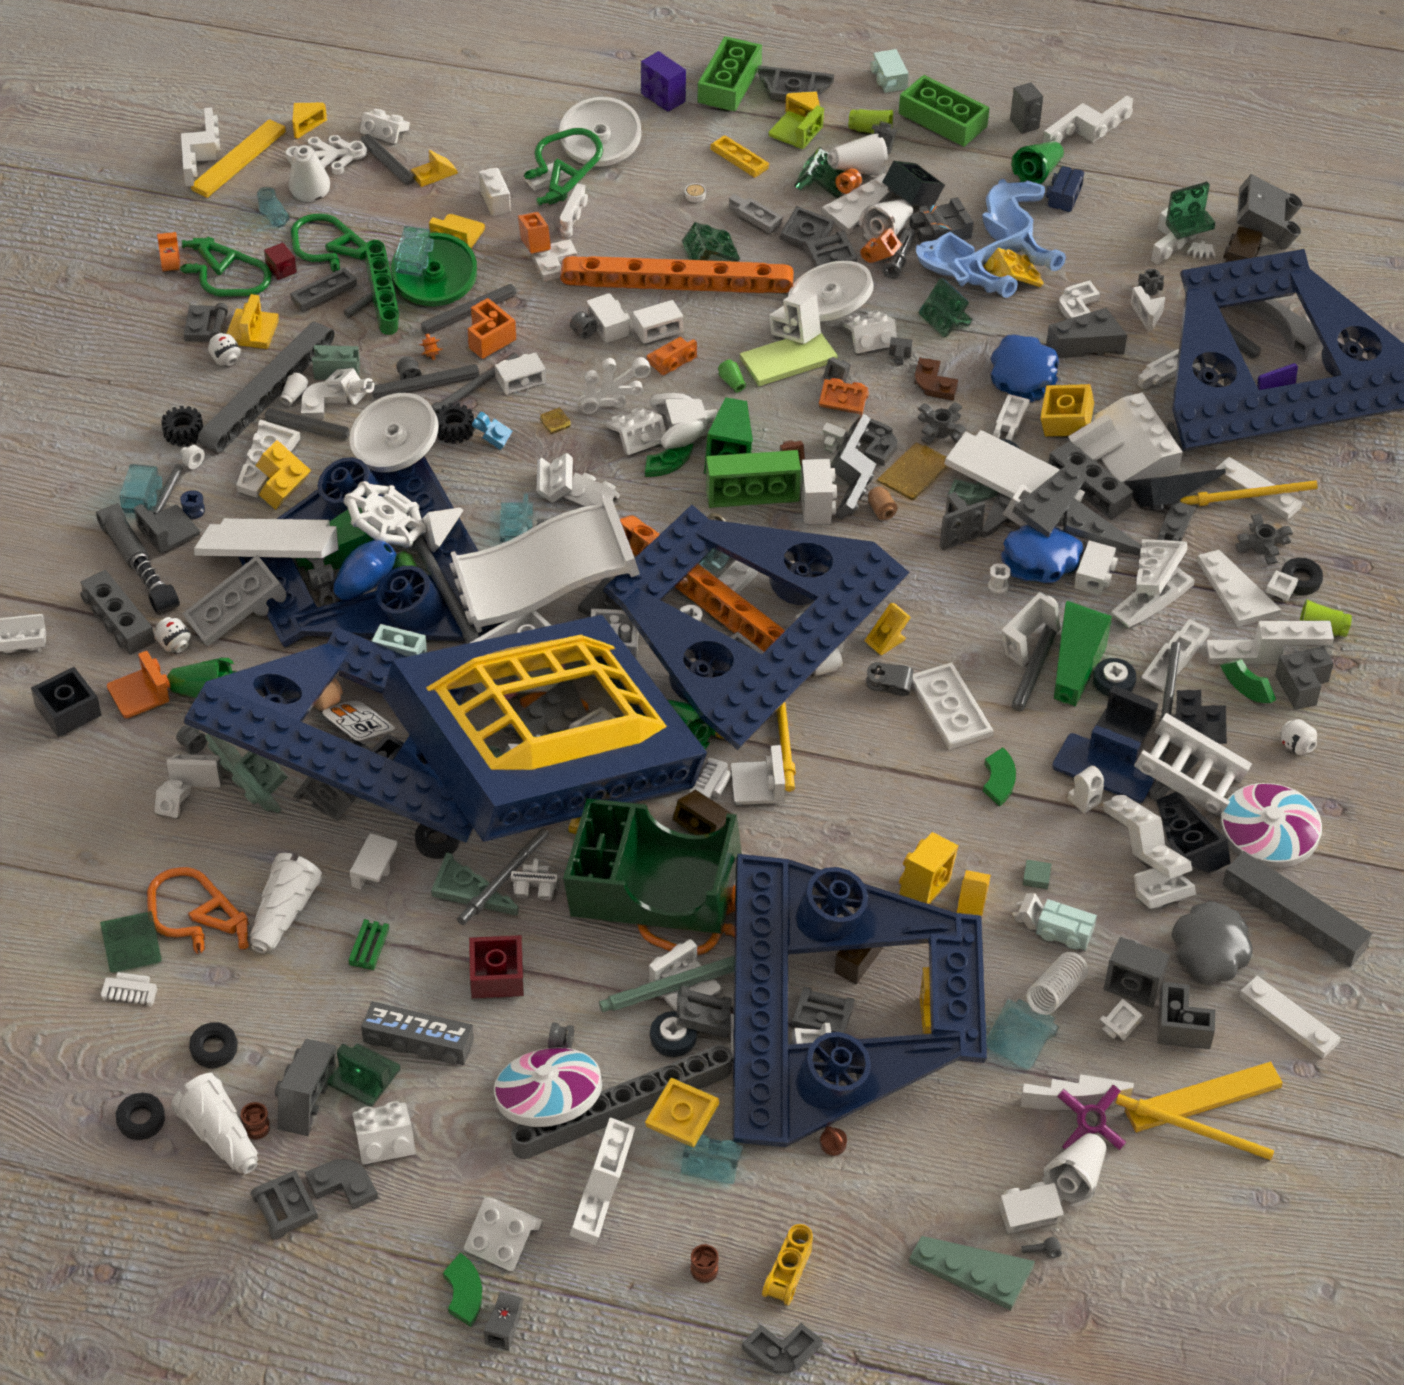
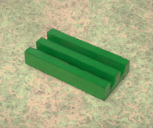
(373, 927)

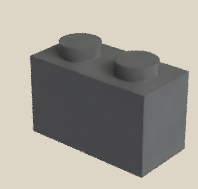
(1026, 107)

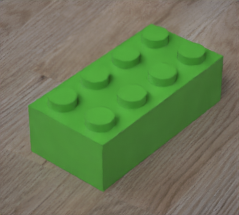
(729, 73)
(943, 110)
(753, 478)

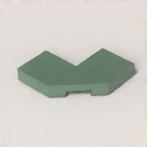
(972, 493)

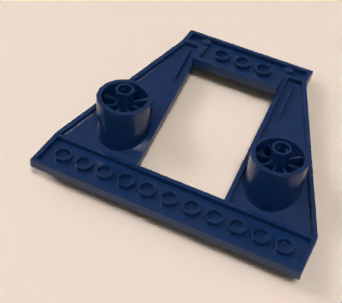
(1239, 411)
(837, 573)
(406, 587)
(274, 729)
(776, 915)

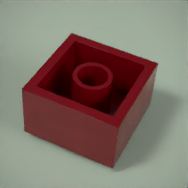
(496, 966)

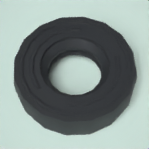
(1307, 566)
(430, 849)
(209, 1031)
(146, 1129)

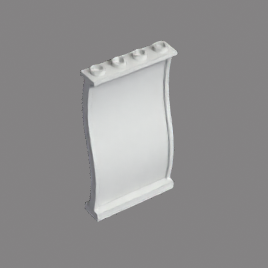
(543, 564)

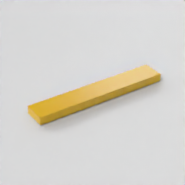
(238, 158)
(1210, 1094)

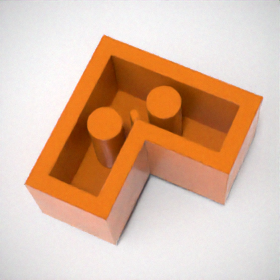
(490, 328)

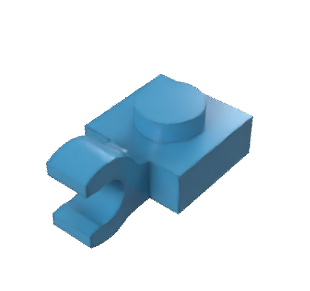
(494, 431)

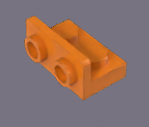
(672, 355)
(843, 396)

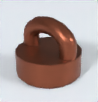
(833, 1141)

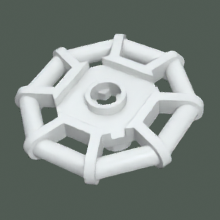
(374, 512)

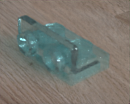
(515, 519)

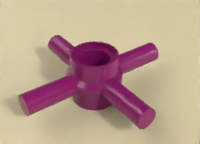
(1099, 1110)

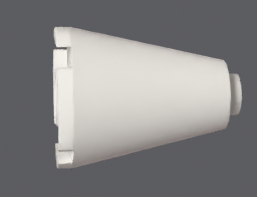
(863, 154)
(307, 175)
(884, 216)
(1077, 1170)

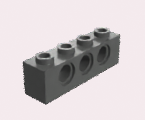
(1101, 486)
(117, 612)

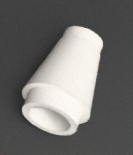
(294, 387)

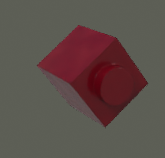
(280, 261)

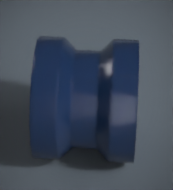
(192, 504)

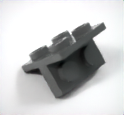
(960, 521)

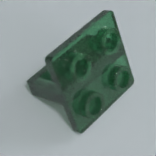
(945, 308)
(362, 1073)

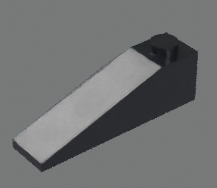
(1169, 489)
(1192, 834)

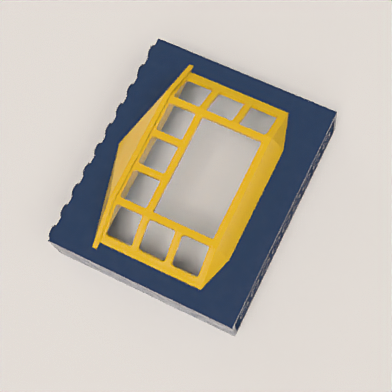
(553, 774)

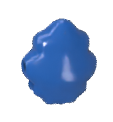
(1024, 367)
(1041, 558)
(364, 569)

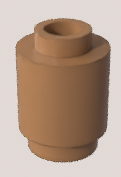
(882, 503)

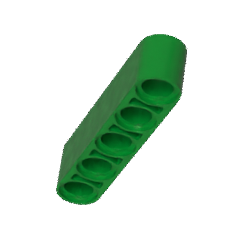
(382, 287)

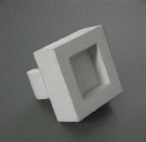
(833, 436)
(1281, 585)
(1029, 911)

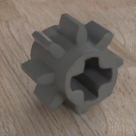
(1151, 281)

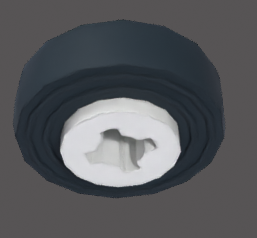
(1105, 674)
(666, 1040)

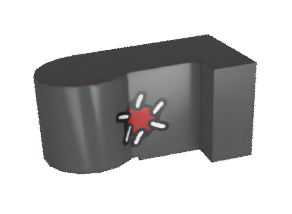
(503, 1321)

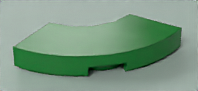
(667, 461)
(1247, 682)
(1002, 776)
(466, 1289)

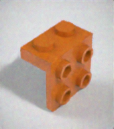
(141, 689)

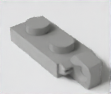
(755, 213)

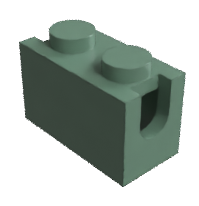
(331, 358)

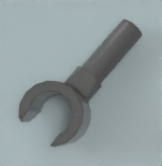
(1050, 1245)

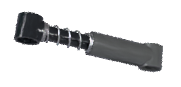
(114, 522)

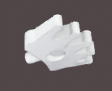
(1202, 250)

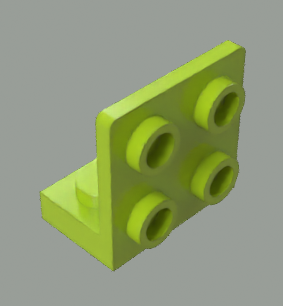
(798, 129)

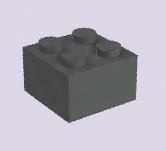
(1136, 972)

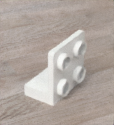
(638, 430)
(759, 780)
(500, 1233)

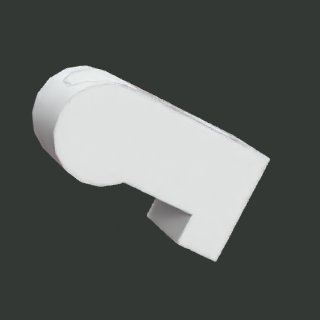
(1087, 787)

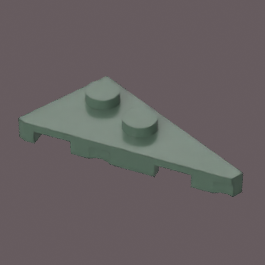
(461, 885)

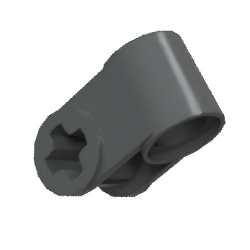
(892, 679)

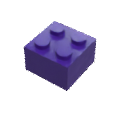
(663, 81)

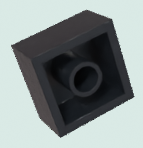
(913, 183)
(66, 701)

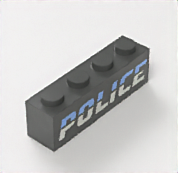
(417, 1033)

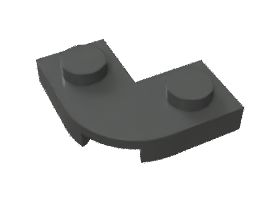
(882, 442)
(343, 1175)
(779, 1355)

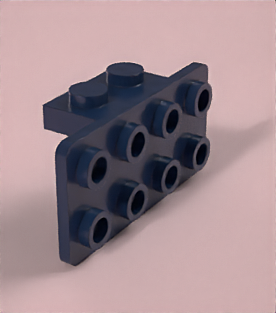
(1113, 757)

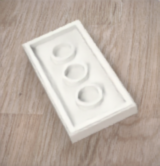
(951, 706)

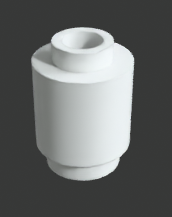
(830, 665)

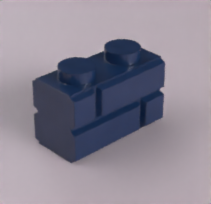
(1065, 188)

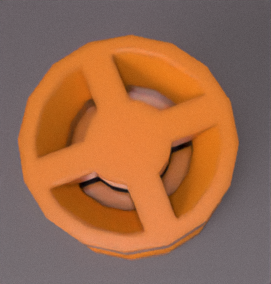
(848, 181)

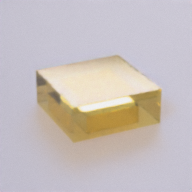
(555, 420)

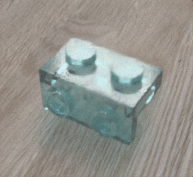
(712, 1159)

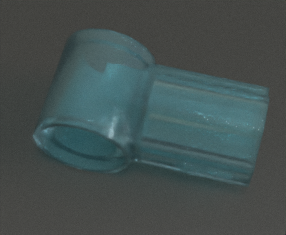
(271, 207)

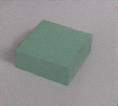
(1037, 874)

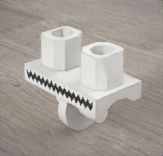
(534, 876)

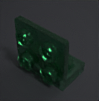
(818, 170)
(1187, 211)
(705, 240)
(131, 942)

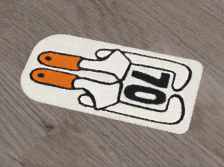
(357, 720)

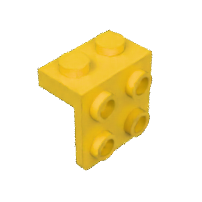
(458, 226)
(1017, 266)

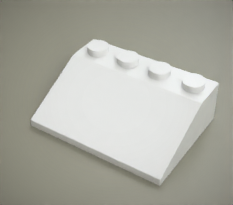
(1147, 445)

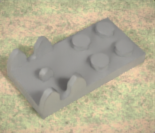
(234, 600)

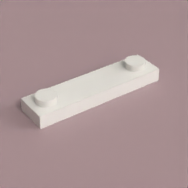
(1244, 478)
(1290, 1017)

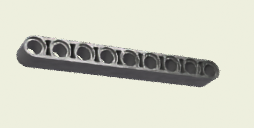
(264, 388)
(630, 1091)

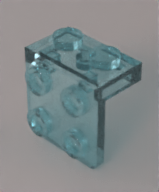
(1020, 1033)

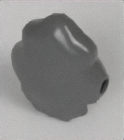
(1212, 942)

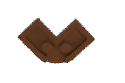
(935, 386)

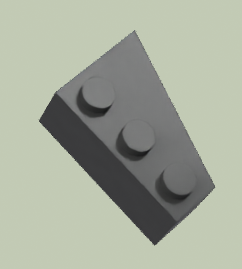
(1087, 333)
(303, 1084)

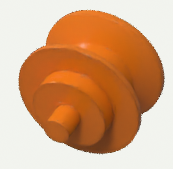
(430, 346)

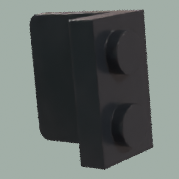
(1128, 714)

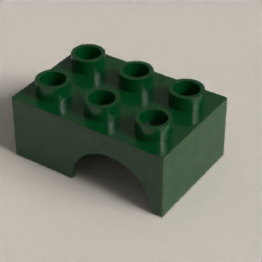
(647, 874)

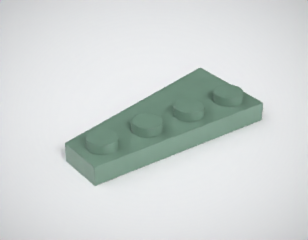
(980, 1271)

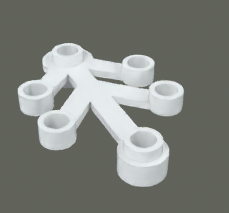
(350, 151)
(592, 400)

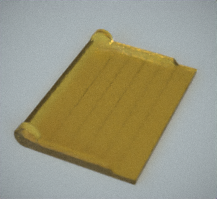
(914, 471)

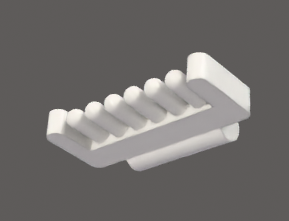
(713, 778)
(129, 983)

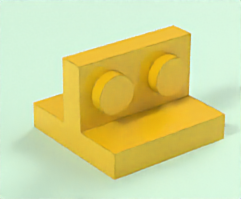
(251, 326)

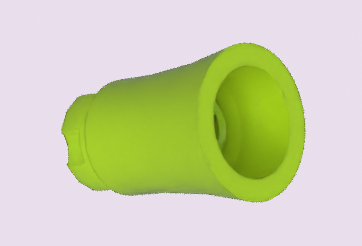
(863, 119)
(1315, 612)

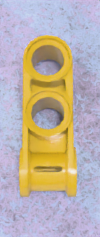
(782, 1280)

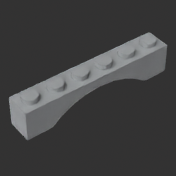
(1296, 330)

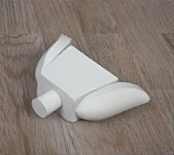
(684, 417)

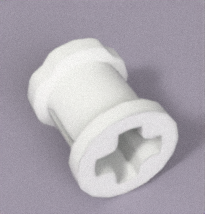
(999, 574)

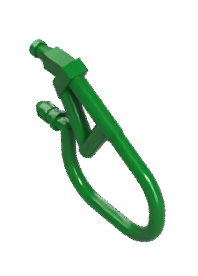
(556, 192)
(332, 246)
(204, 247)

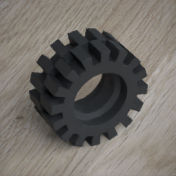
(455, 414)
(181, 417)

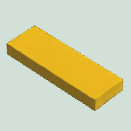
(739, 156)

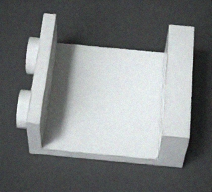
(1038, 611)

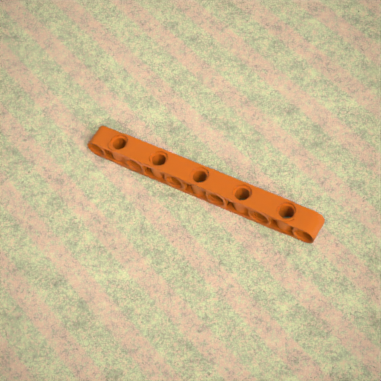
(677, 274)
(711, 593)

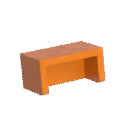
(534, 232)

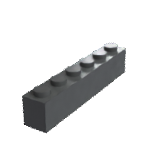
(1297, 908)

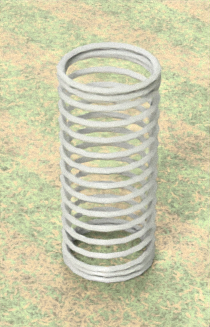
(1043, 980)

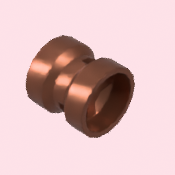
(255, 1120)
(708, 1258)

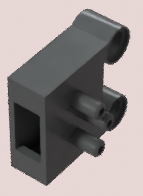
(1268, 211)

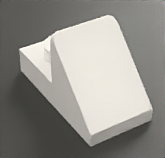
(1146, 309)

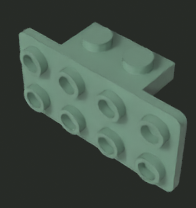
(252, 772)

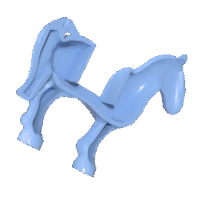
(1008, 226)

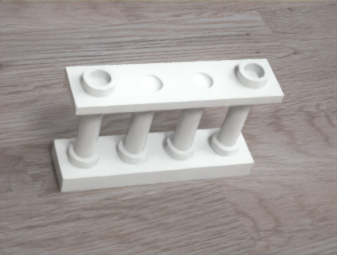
(1201, 747)

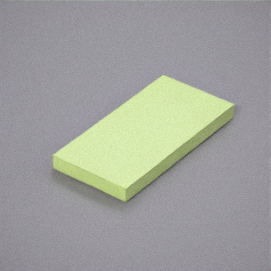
(786, 359)

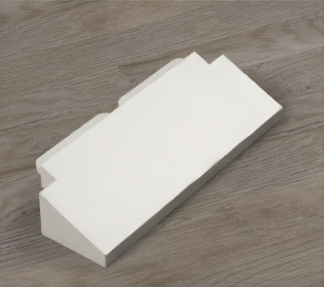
(1000, 464)
(268, 538)

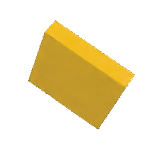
(682, 1112)

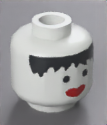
(224, 349)
(172, 635)
(1298, 737)

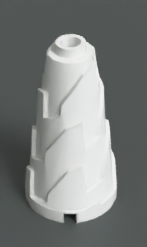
(283, 897)
(215, 1121)

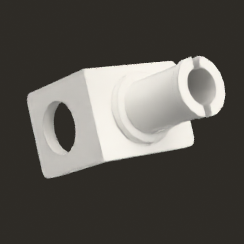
(351, 383)

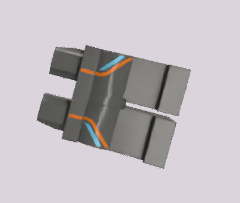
(939, 220)

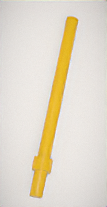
(1204, 498)
(788, 765)
(1144, 1108)

